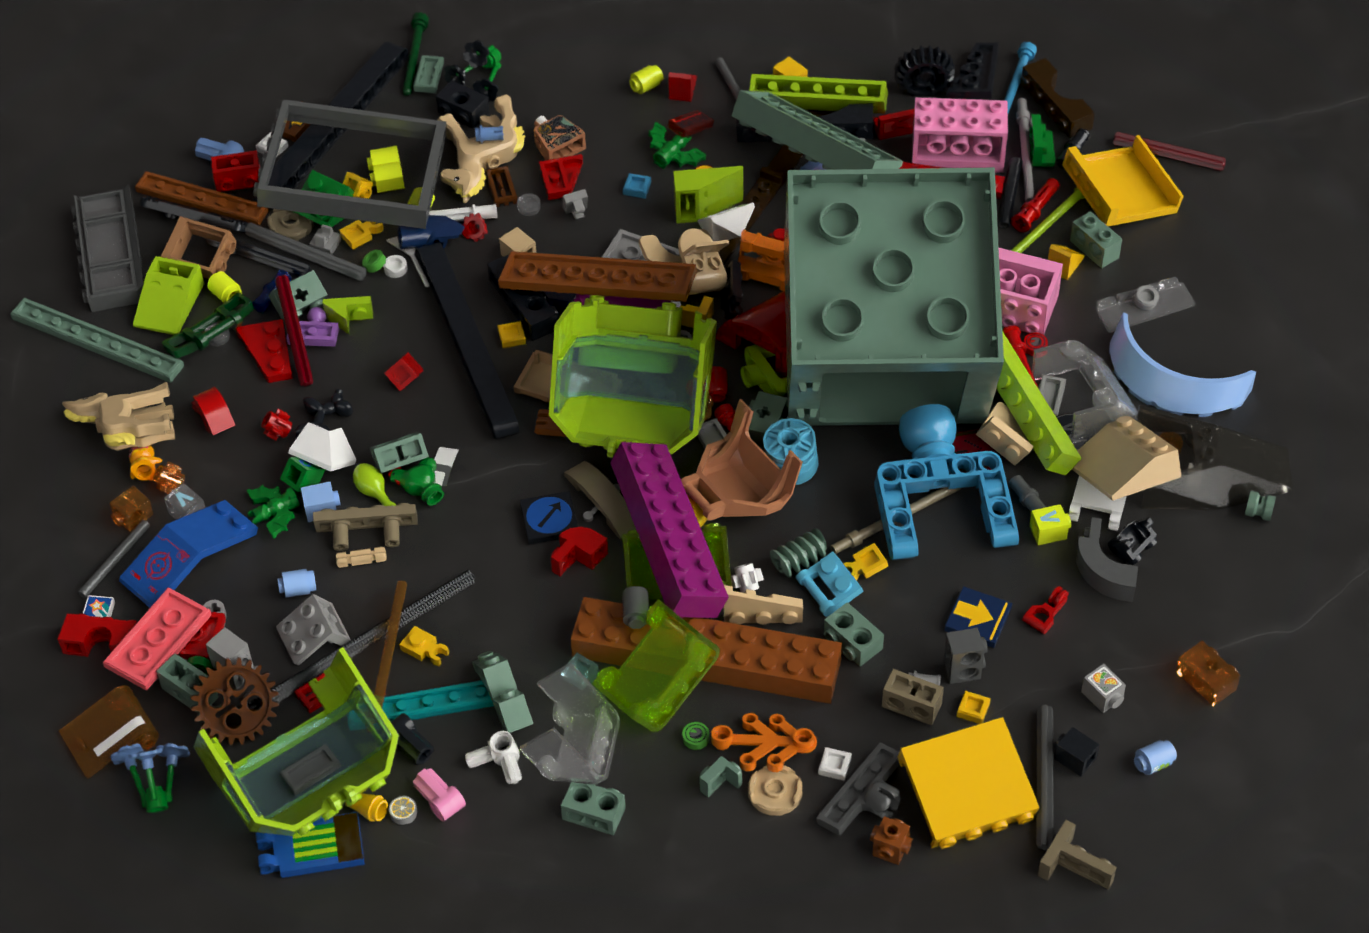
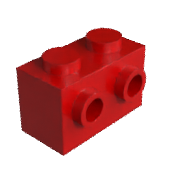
(235, 170)

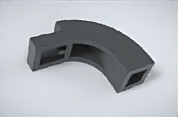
(1099, 571)

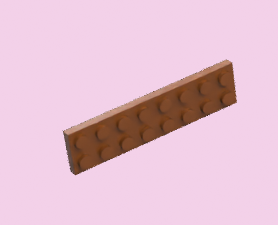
(598, 276)

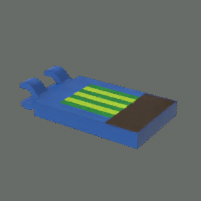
(324, 848)

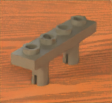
(362, 518)

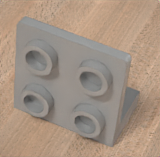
(310, 628)

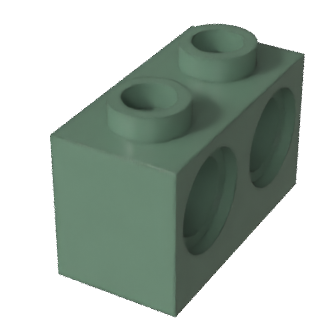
(1096, 239)
(399, 452)
(856, 631)
(591, 812)

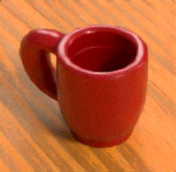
(718, 384)

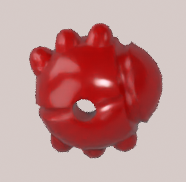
(471, 227)

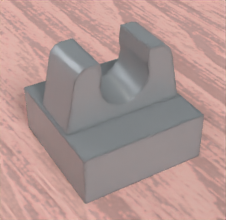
(575, 203)
(326, 239)

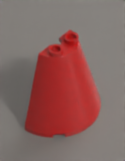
(762, 326)

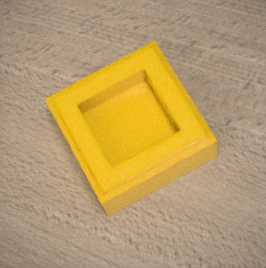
(511, 334)
(973, 707)

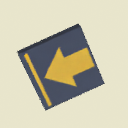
(981, 611)

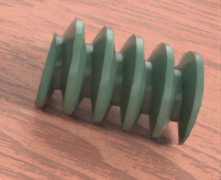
(799, 552)

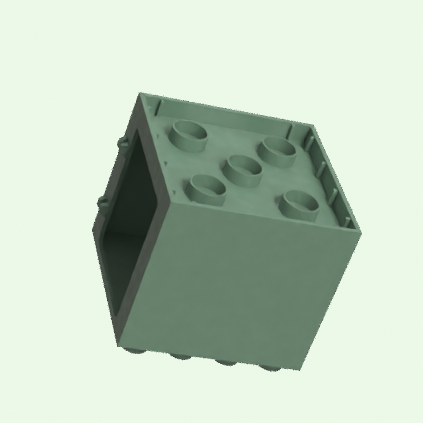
(891, 294)

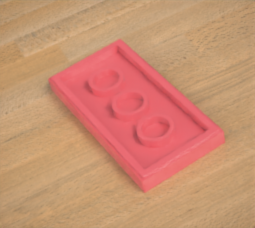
(156, 637)

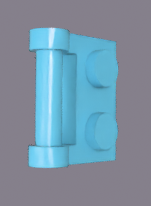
(835, 577)

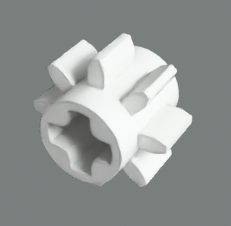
(746, 577)

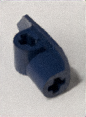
(437, 230)

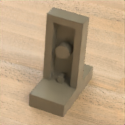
(1075, 859)

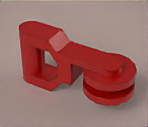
(1058, 599)

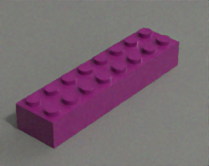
(669, 530)

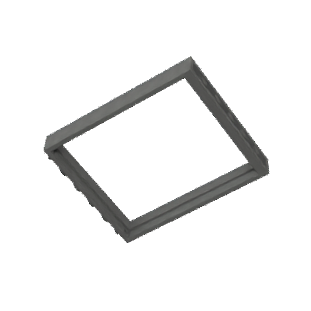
(348, 206)

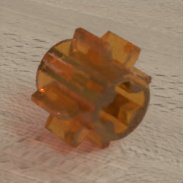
(168, 477)

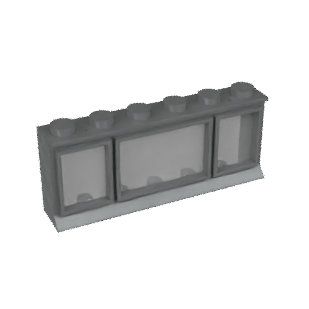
(108, 249)

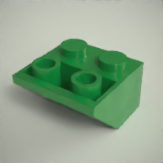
(321, 183)

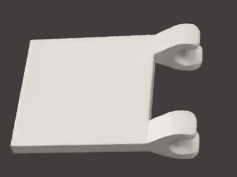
(1091, 498)

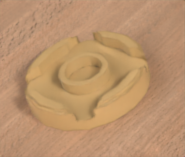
(775, 791)

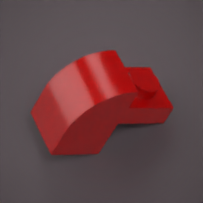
(213, 411)
(580, 545)

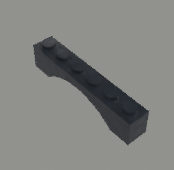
(854, 119)

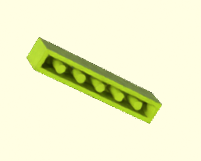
(823, 93)

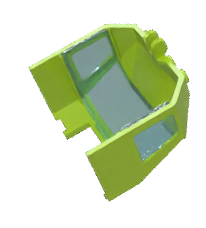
(628, 383)
(351, 728)

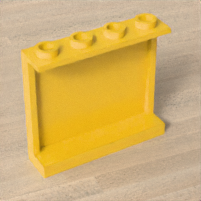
(1123, 183)
(969, 782)

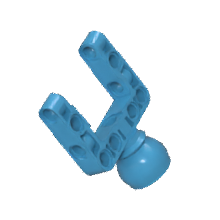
(929, 436)

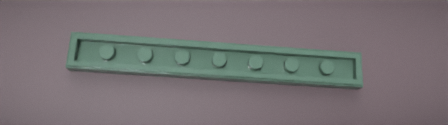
(97, 340)

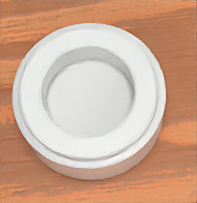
(395, 266)

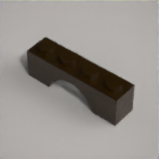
(1069, 114)

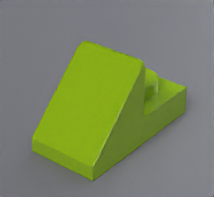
(345, 309)

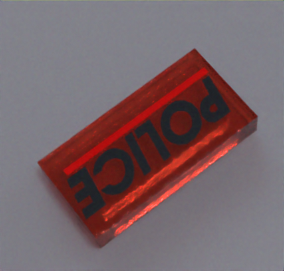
(690, 123)

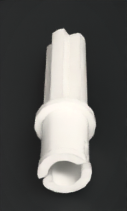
(458, 214)

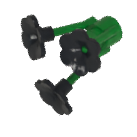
(477, 56)

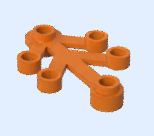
(796, 741)

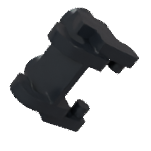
(1133, 539)

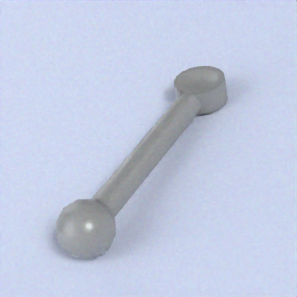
(588, 515)

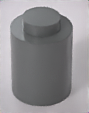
(635, 606)

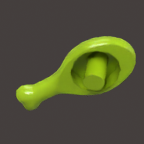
(371, 483)

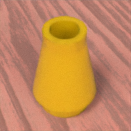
(371, 807)

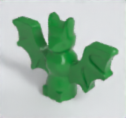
(670, 150)
(277, 506)

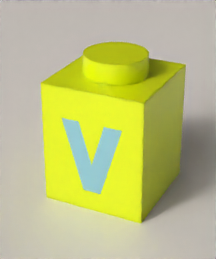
(1049, 524)

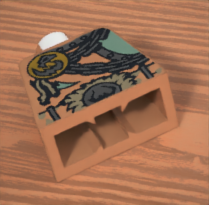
(558, 137)

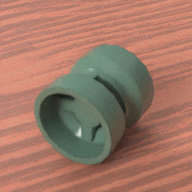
(1260, 505)

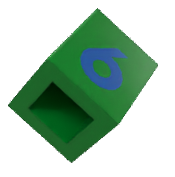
(301, 473)

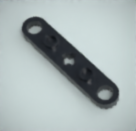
(174, 210)

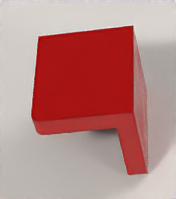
(404, 371)

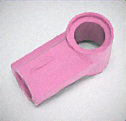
(442, 799)

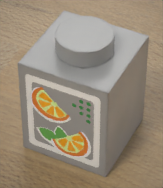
(1103, 688)

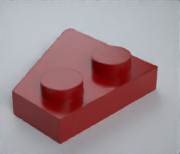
(560, 175)

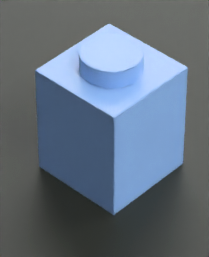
(318, 498)

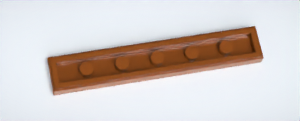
(200, 198)

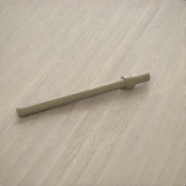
(856, 537)

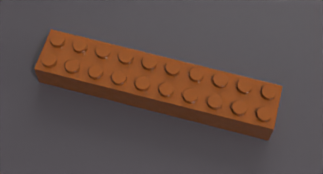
(747, 657)

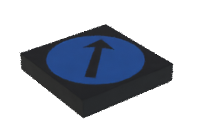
(548, 516)

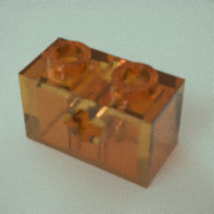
(1208, 673)

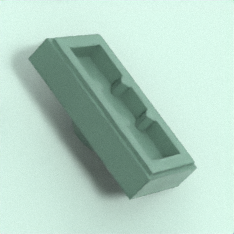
(428, 74)

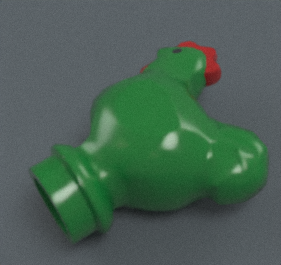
(419, 481)

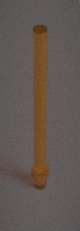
(390, 641)

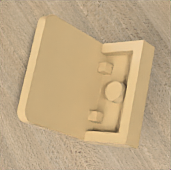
(1004, 434)

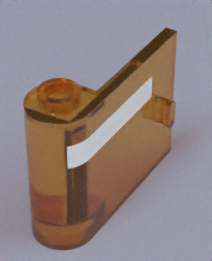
(107, 727)

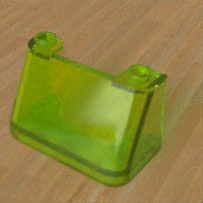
(659, 669)

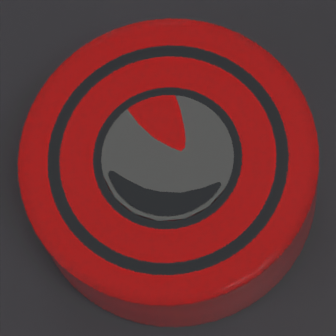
(1034, 341)

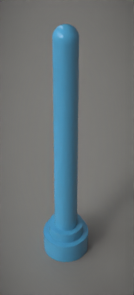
(1025, 53)

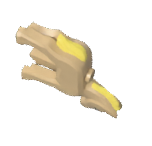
(477, 157)
(125, 418)

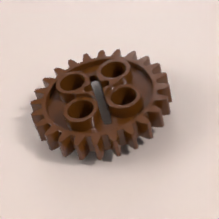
(250, 719)

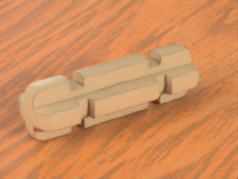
(361, 557)

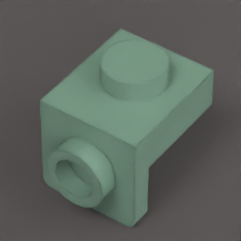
(717, 774)

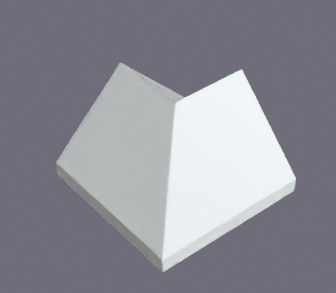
(727, 223)
(323, 448)

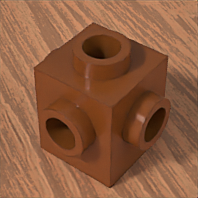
(891, 840)

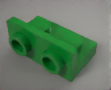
(1041, 143)

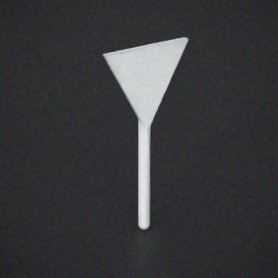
(411, 252)

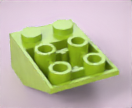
(706, 192)
(168, 295)

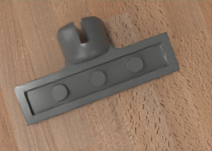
(864, 792)

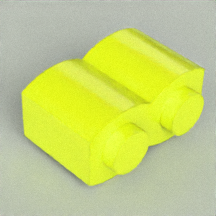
(386, 169)

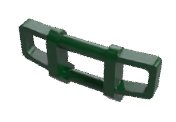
(199, 340)

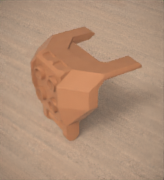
(738, 475)

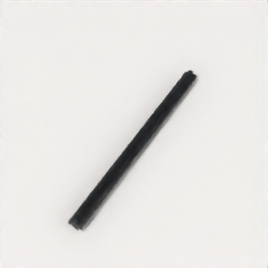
(371, 635)

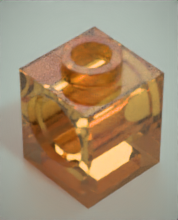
(130, 508)

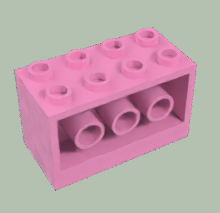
(960, 133)
(1028, 290)

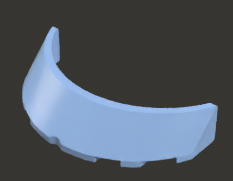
(1171, 390)

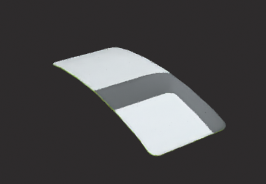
(444, 460)

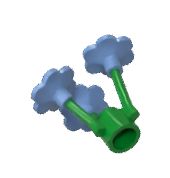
(155, 798)

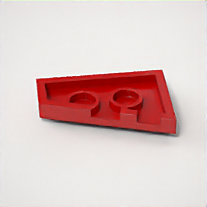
(269, 348)

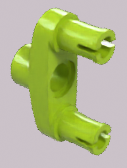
(761, 373)

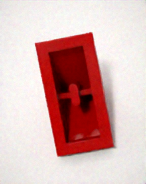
(681, 86)

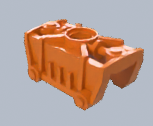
(767, 267)

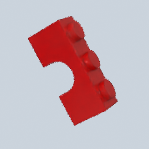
(84, 631)

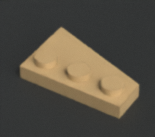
(763, 610)

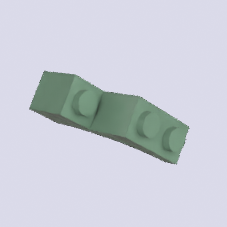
(500, 684)

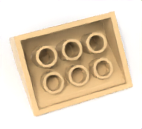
(1127, 459)

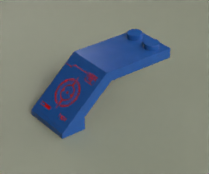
(181, 547)

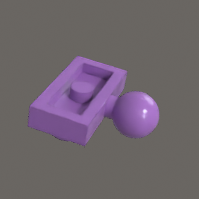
(317, 331)

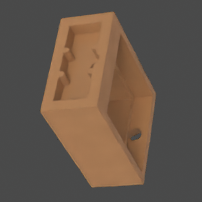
(182, 234)

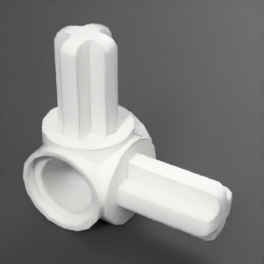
(506, 758)

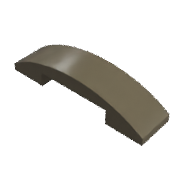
(603, 496)

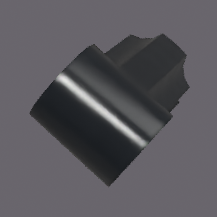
(411, 741)

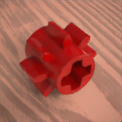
(276, 424)

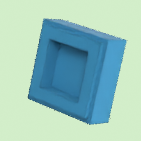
(637, 185)

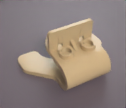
(694, 248)

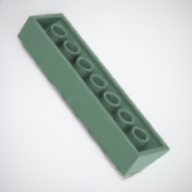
(808, 133)

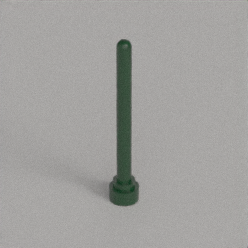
(419, 24)

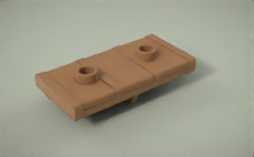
(536, 377)

